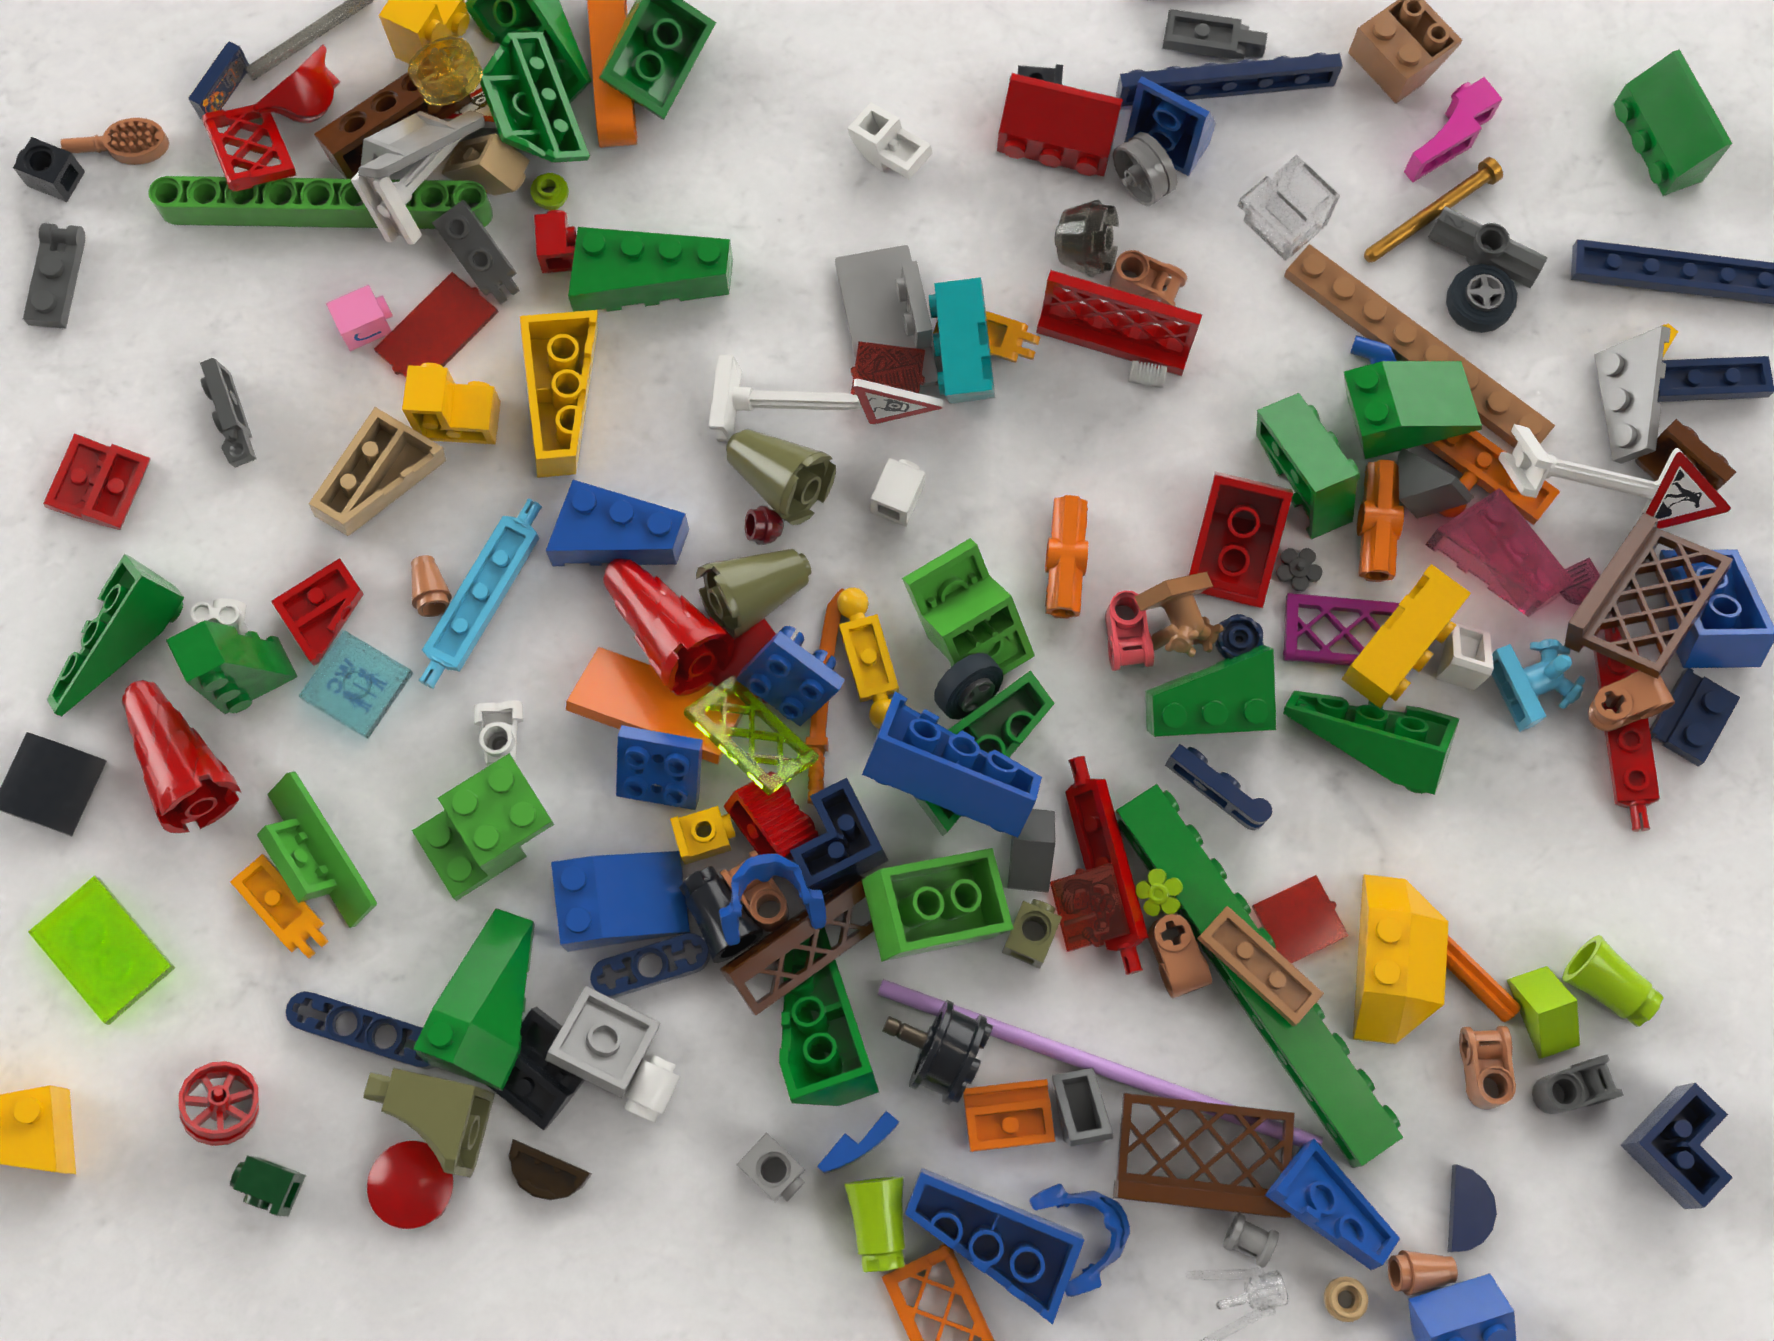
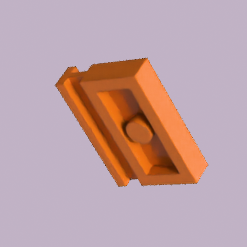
(1008, 1115)

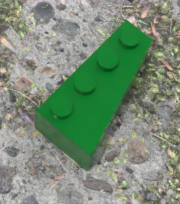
(646, 268)

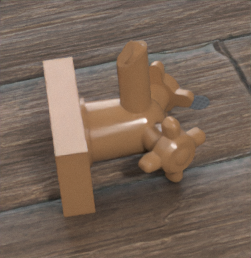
(1186, 621)

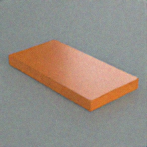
(632, 695)

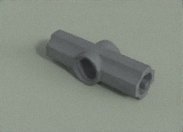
(1506, 254)

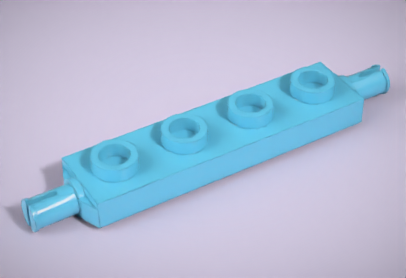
(480, 593)

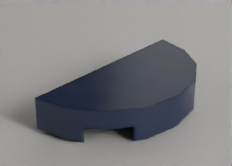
(1471, 1210)

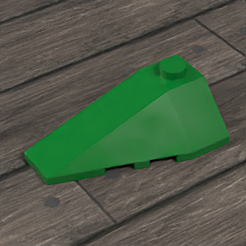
(501, 17)
(133, 614)
(1400, 746)

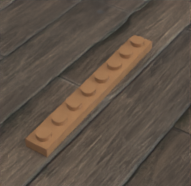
(1409, 341)

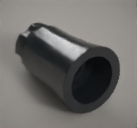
(704, 898)

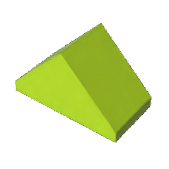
(1547, 1011)

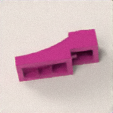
(1468, 110)

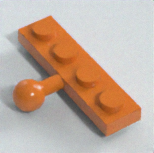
(1479, 463)

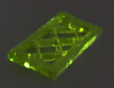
(719, 734)

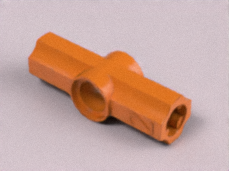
(1380, 521)
(1066, 557)

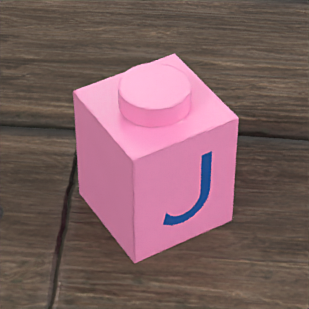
(360, 317)

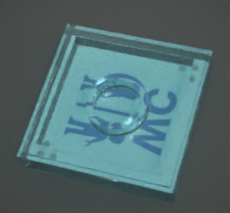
(356, 684)

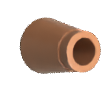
(429, 589)
(1420, 1271)

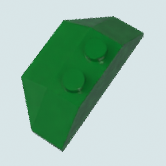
(531, 100)

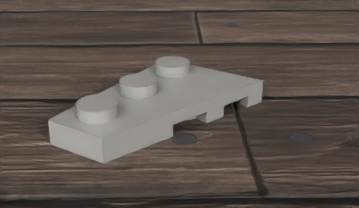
(1629, 392)

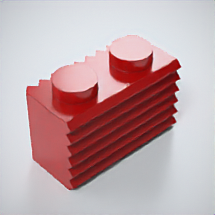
(770, 822)

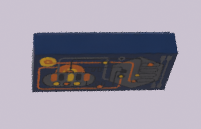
(219, 80)

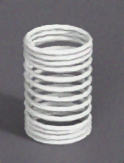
(1160, 376)

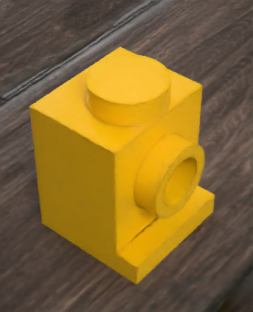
(696, 848)

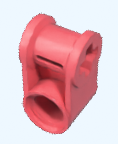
(1128, 639)

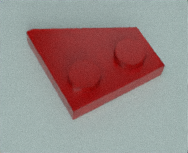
(319, 608)

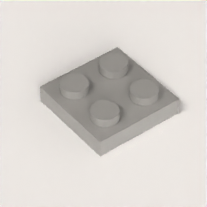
(602, 1041)

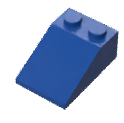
(1173, 121)
(1732, 626)
(619, 899)

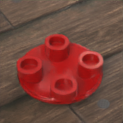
(408, 1186)

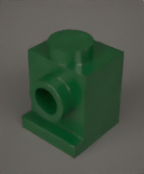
(266, 1184)

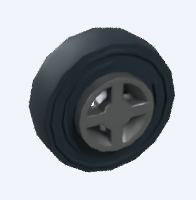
(1491, 287)
(968, 685)

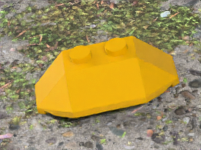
(1397, 961)

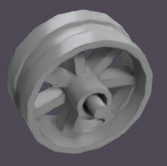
(1145, 168)

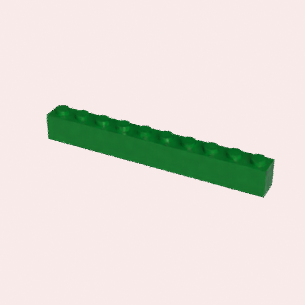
(1306, 1051)

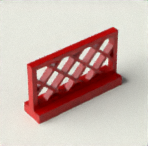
(1123, 336)

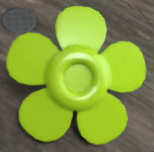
(1159, 893)

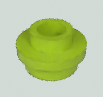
(551, 200)

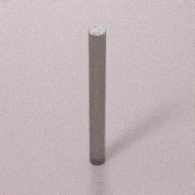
(304, 37)

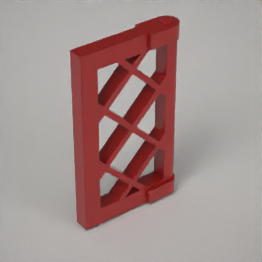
(258, 171)

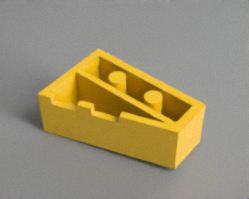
(37, 1129)

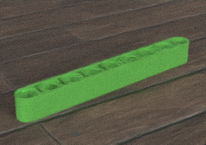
(303, 198)

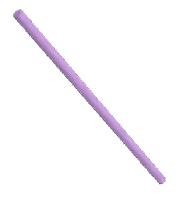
(1086, 1060)

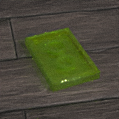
(101, 950)

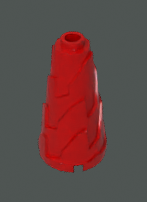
(668, 628)
(177, 764)

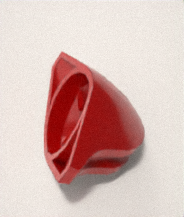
(304, 93)

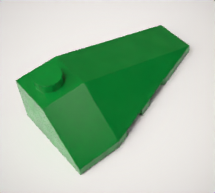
(480, 1011)
(820, 1038)

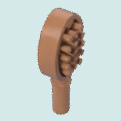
(127, 141)

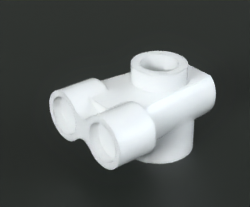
(224, 612)
(498, 723)

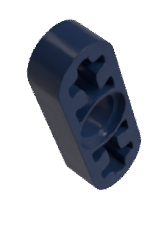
(677, 947)

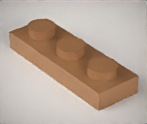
(1260, 966)

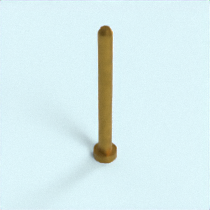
(1488, 172)

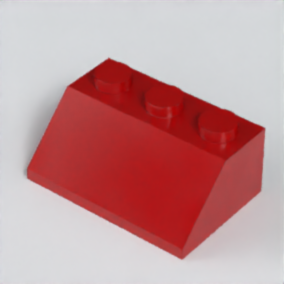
(1058, 125)

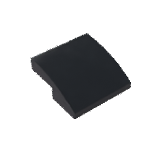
(50, 783)
(534, 1084)

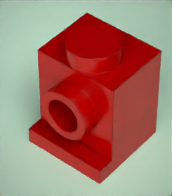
(554, 241)

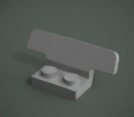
(413, 140)

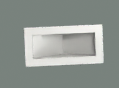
(1466, 657)

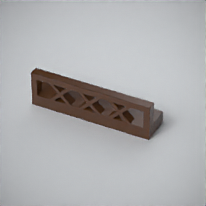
(789, 936)

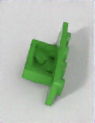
(311, 854)

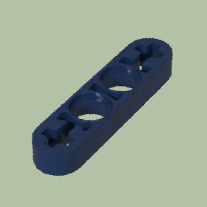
(364, 1034)

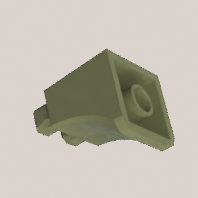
(441, 1111)

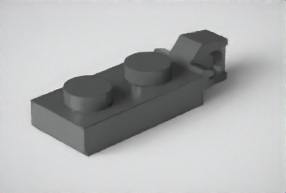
(1212, 36)
(229, 413)

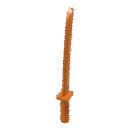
(817, 739)

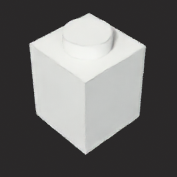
(897, 491)

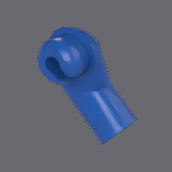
(1372, 350)

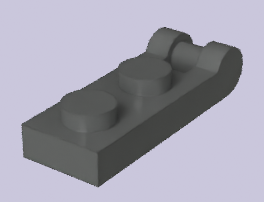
(54, 276)

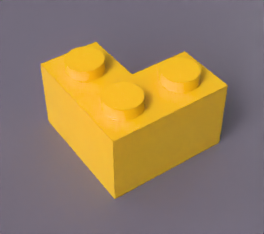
(419, 22)
(450, 410)

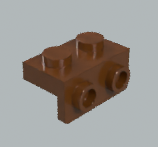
(1676, 435)

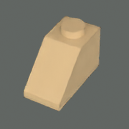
(489, 163)

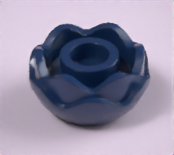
(1238, 626)

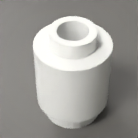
(651, 1088)

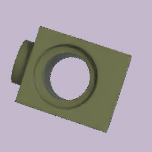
(1024, 949)

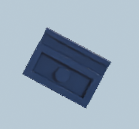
(1695, 718)

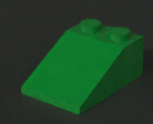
(656, 52)
(1409, 404)

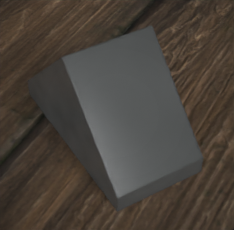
(1428, 488)
(1033, 853)
(1081, 1108)

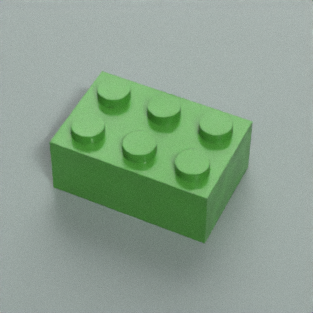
(937, 904)

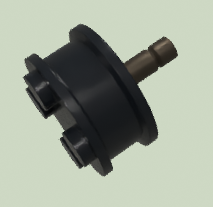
(946, 1050)

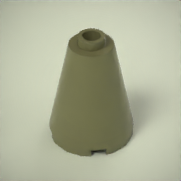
(782, 472)
(751, 587)

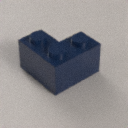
(846, 847)
(1671, 1148)

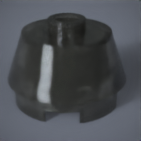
(1086, 238)

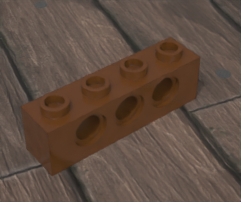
(400, 99)

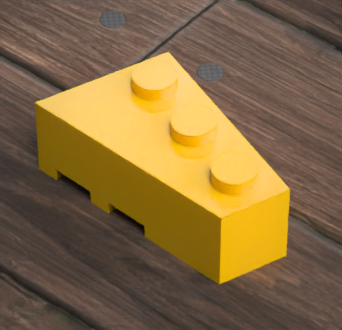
(1406, 636)

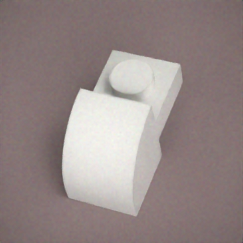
(886, 143)

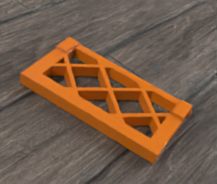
(961, 1287)

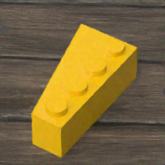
(558, 377)

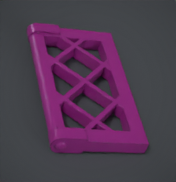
(1325, 605)

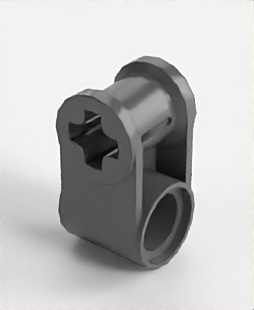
(1582, 1084)

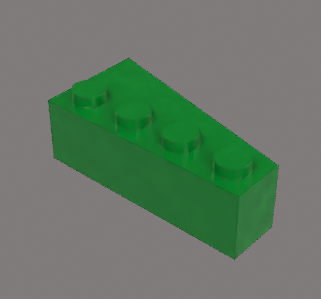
(998, 726)

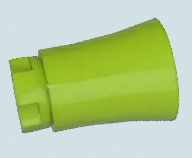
(1612, 982)
(878, 1221)

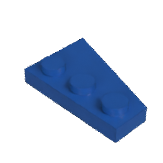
(1331, 1205)

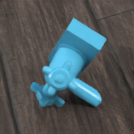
(1523, 685)

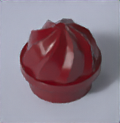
(763, 525)

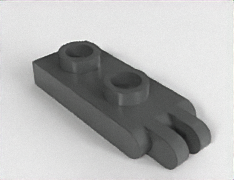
(476, 251)

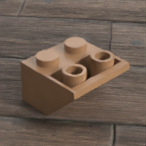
(1403, 46)

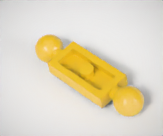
(867, 653)

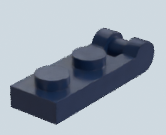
(1219, 788)

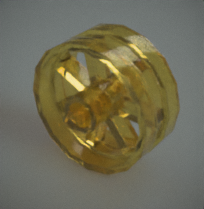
(445, 71)

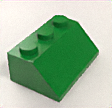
(1672, 124)

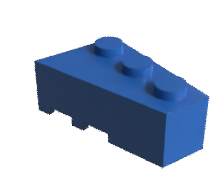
(607, 526)

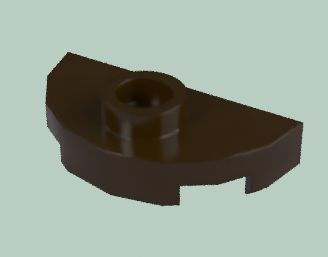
(544, 1174)

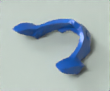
(763, 868)
(1114, 1220)

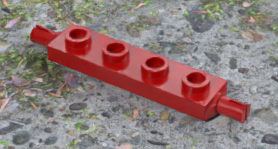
(1628, 748)
(1102, 844)

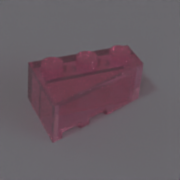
(1503, 552)

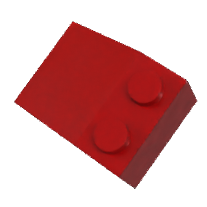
(1241, 537)

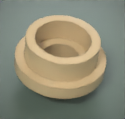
(1359, 1299)

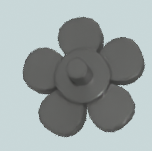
(1299, 568)

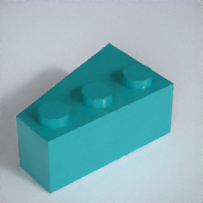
(962, 340)

